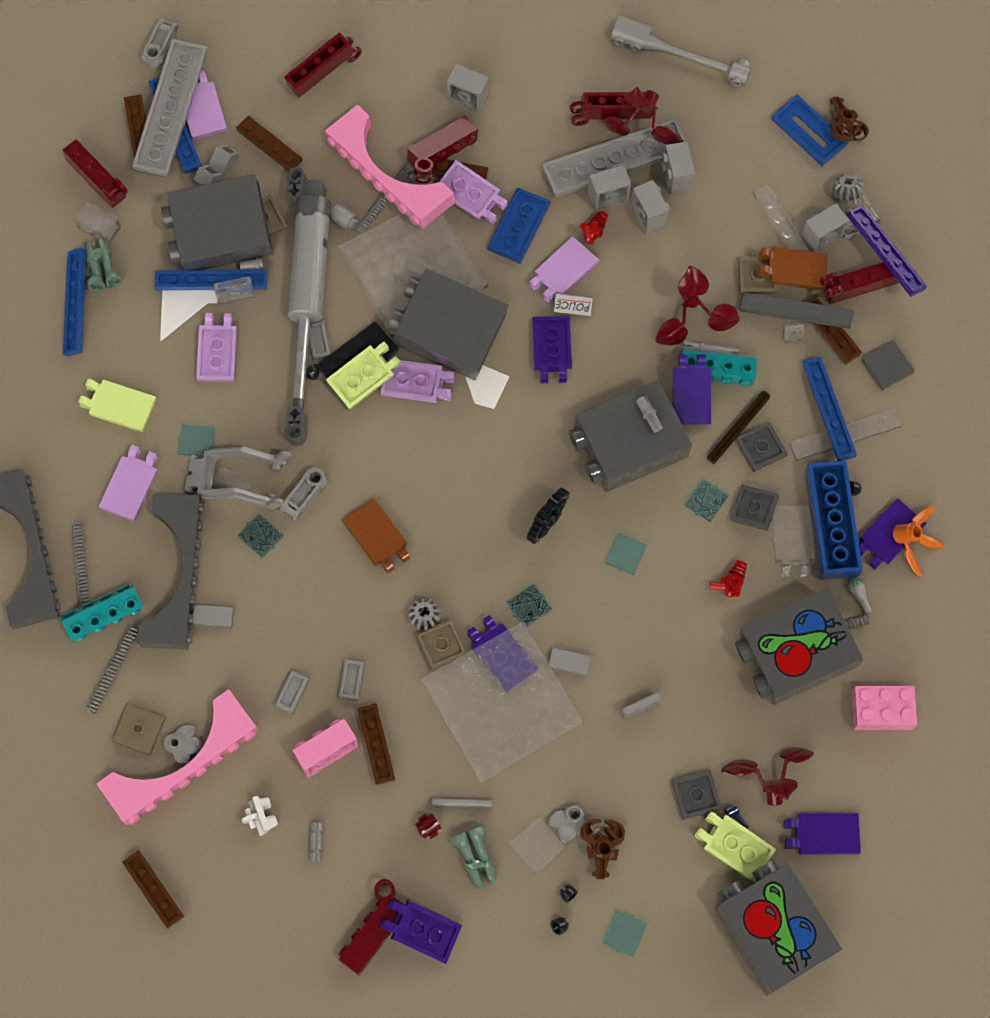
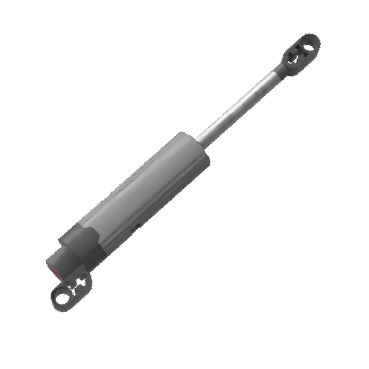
(306, 282)

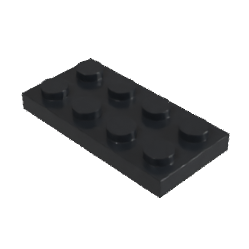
(372, 335)

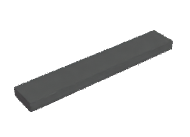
(797, 310)

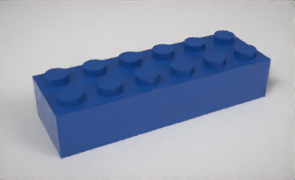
(833, 520)

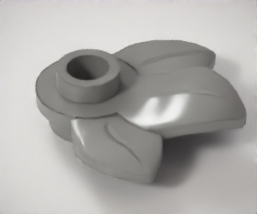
(185, 746)
(567, 825)

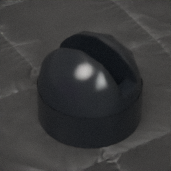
(312, 372)
(855, 488)
(568, 894)
(559, 925)

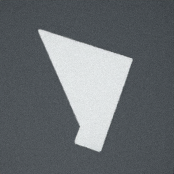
(180, 306)
(487, 387)

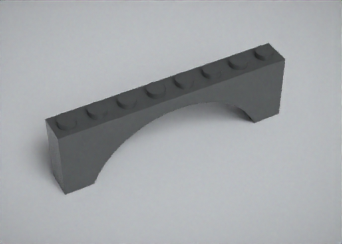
(36, 598)
(172, 624)

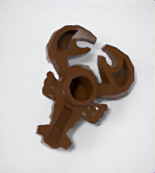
(845, 122)
(601, 845)

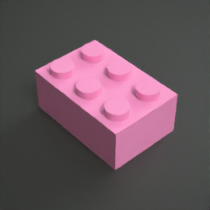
(884, 708)
(325, 747)

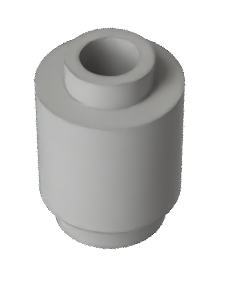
(343, 217)

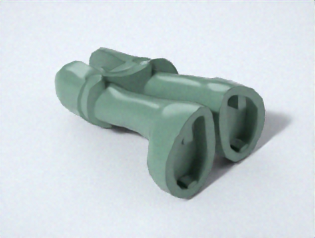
(95, 258)
(474, 866)

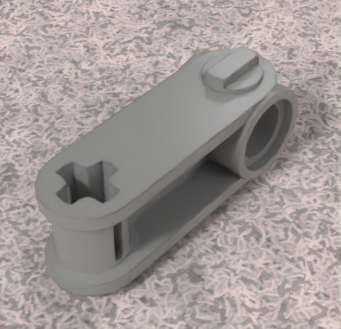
(159, 43)
(304, 493)

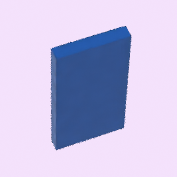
(518, 225)

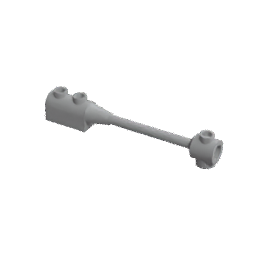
(640, 37)

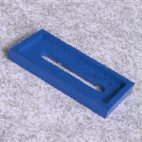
(815, 122)

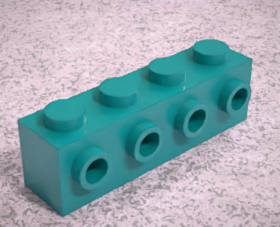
(727, 368)
(101, 612)

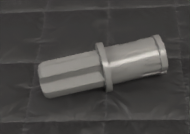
(649, 413)

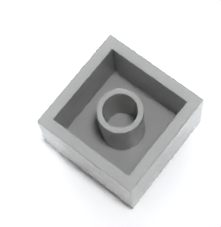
(468, 87)
(678, 168)
(609, 187)
(650, 207)
(824, 228)

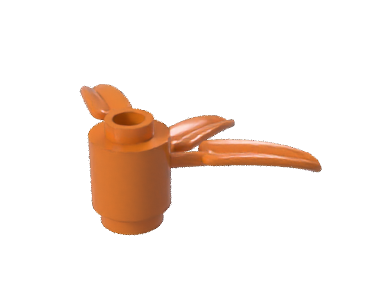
(913, 532)

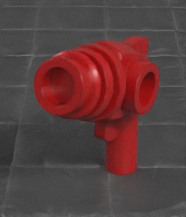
(595, 227)
(733, 581)

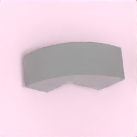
(219, 165)

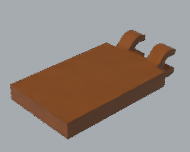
(793, 267)
(376, 535)

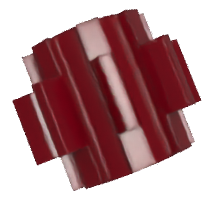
(428, 826)

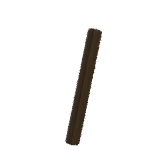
(738, 427)

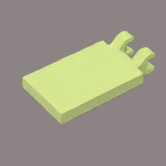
(363, 375)
(118, 404)
(735, 845)

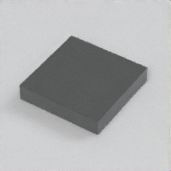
(888, 365)
(761, 446)
(754, 507)
(696, 795)

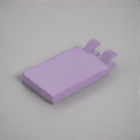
(205, 112)
(473, 192)
(563, 269)
(217, 350)
(418, 382)
(130, 484)

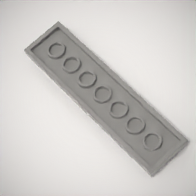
(170, 108)
(632, 151)

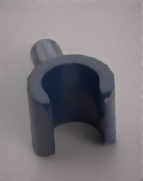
(733, 811)

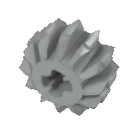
(848, 187)
(419, 608)

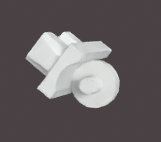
(256, 817)

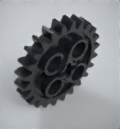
(548, 515)

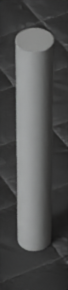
(462, 802)

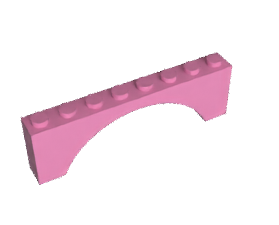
(419, 202)
(135, 796)

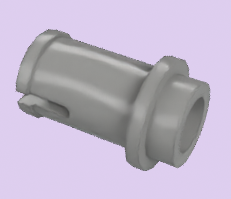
(255, 264)

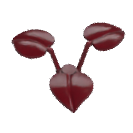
(645, 103)
(690, 286)
(774, 789)

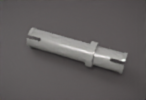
(702, 347)

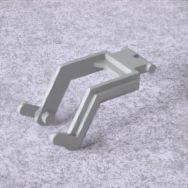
(203, 471)

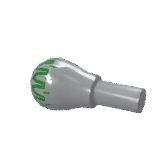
(858, 590)

